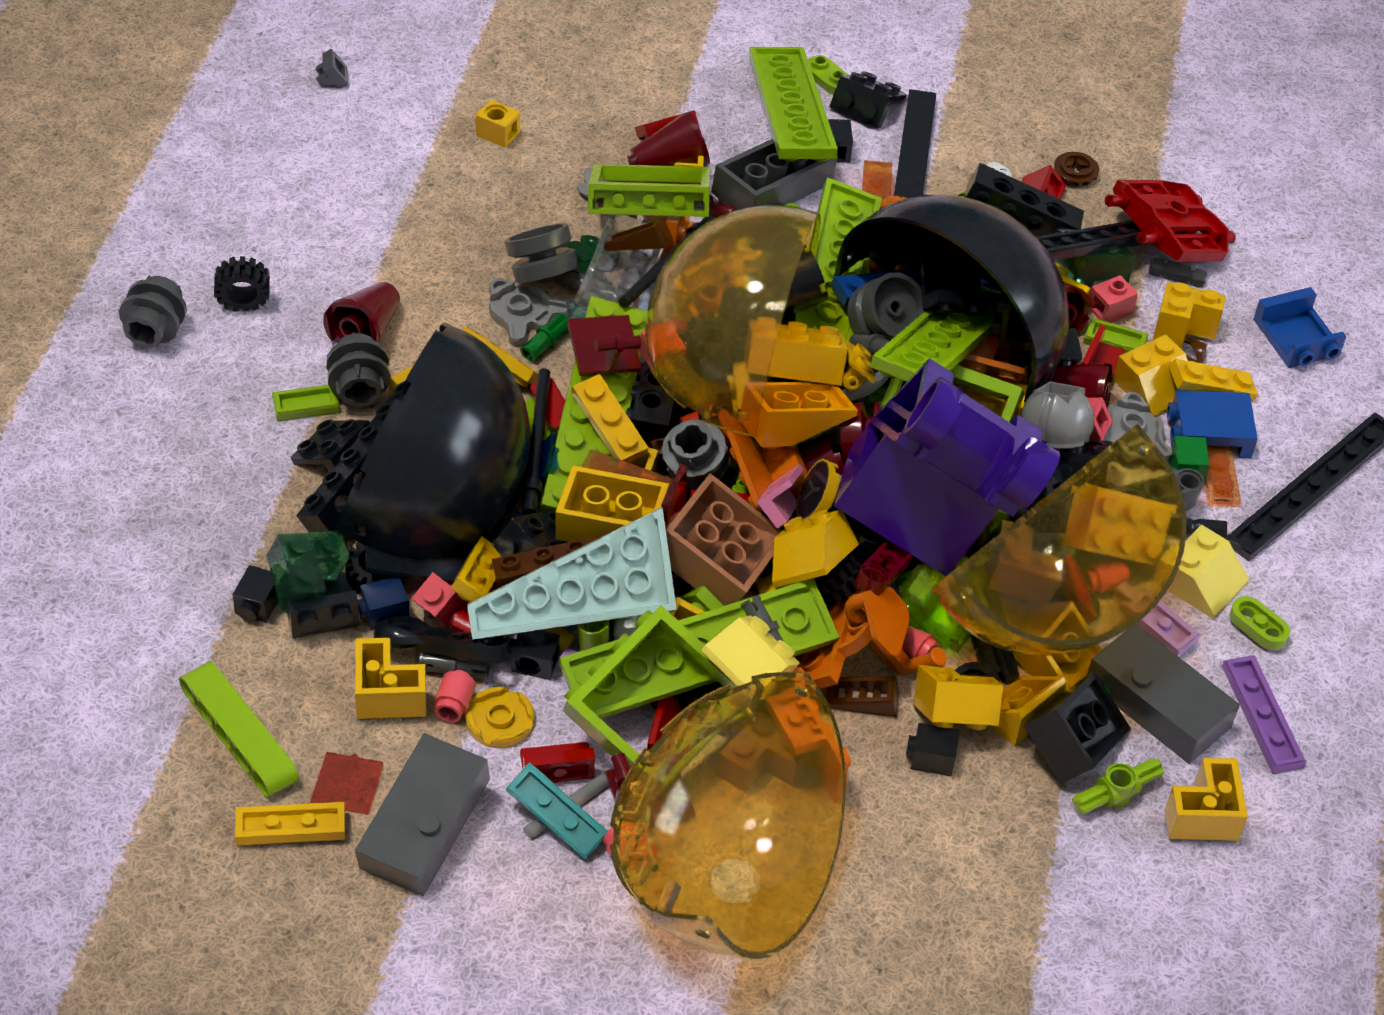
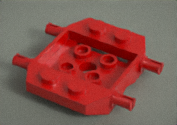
(1168, 207)

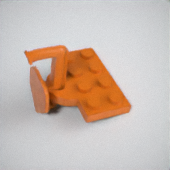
(864, 621)

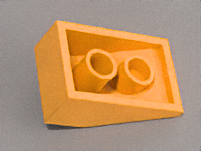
(800, 411)

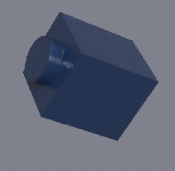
(382, 600)

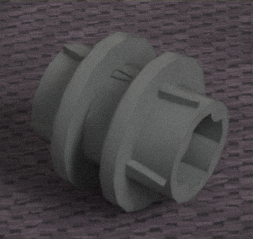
(152, 311)
(358, 370)
(700, 448)

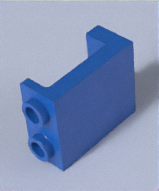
(1297, 329)
(1217, 416)

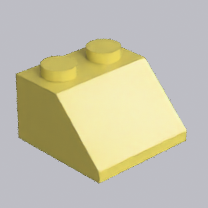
(1208, 573)
(749, 650)

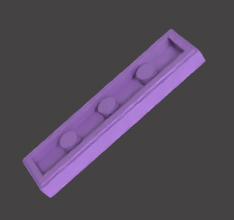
(1263, 714)

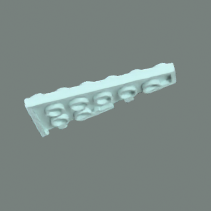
(598, 582)

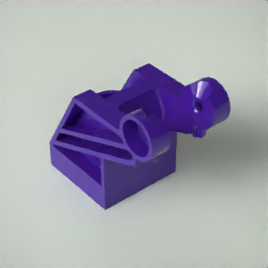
(941, 469)

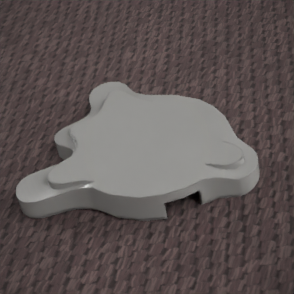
(521, 308)
(1134, 410)

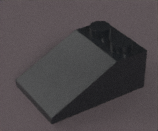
(1077, 728)

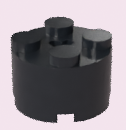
(805, 288)

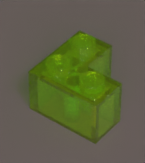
(927, 612)

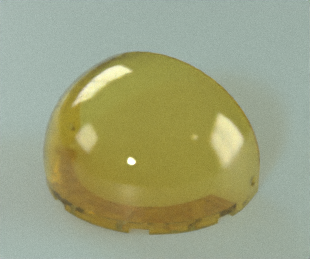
(722, 309)
(1079, 559)
(735, 817)

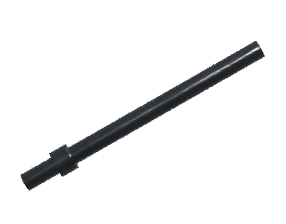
(651, 276)
(532, 485)

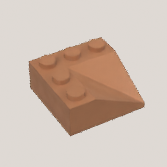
(720, 541)

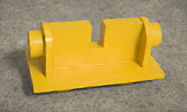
(857, 366)

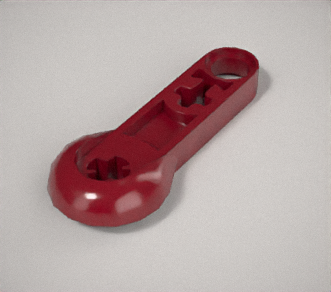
(874, 577)

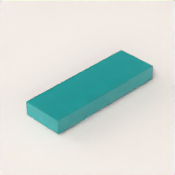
(557, 811)

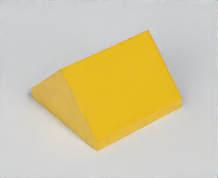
(1023, 700)

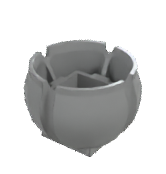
(1061, 414)

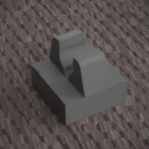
(332, 70)

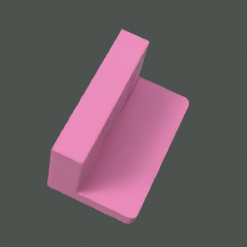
(778, 500)

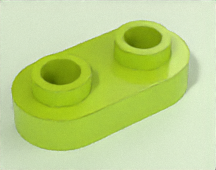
(825, 72)
(1260, 624)

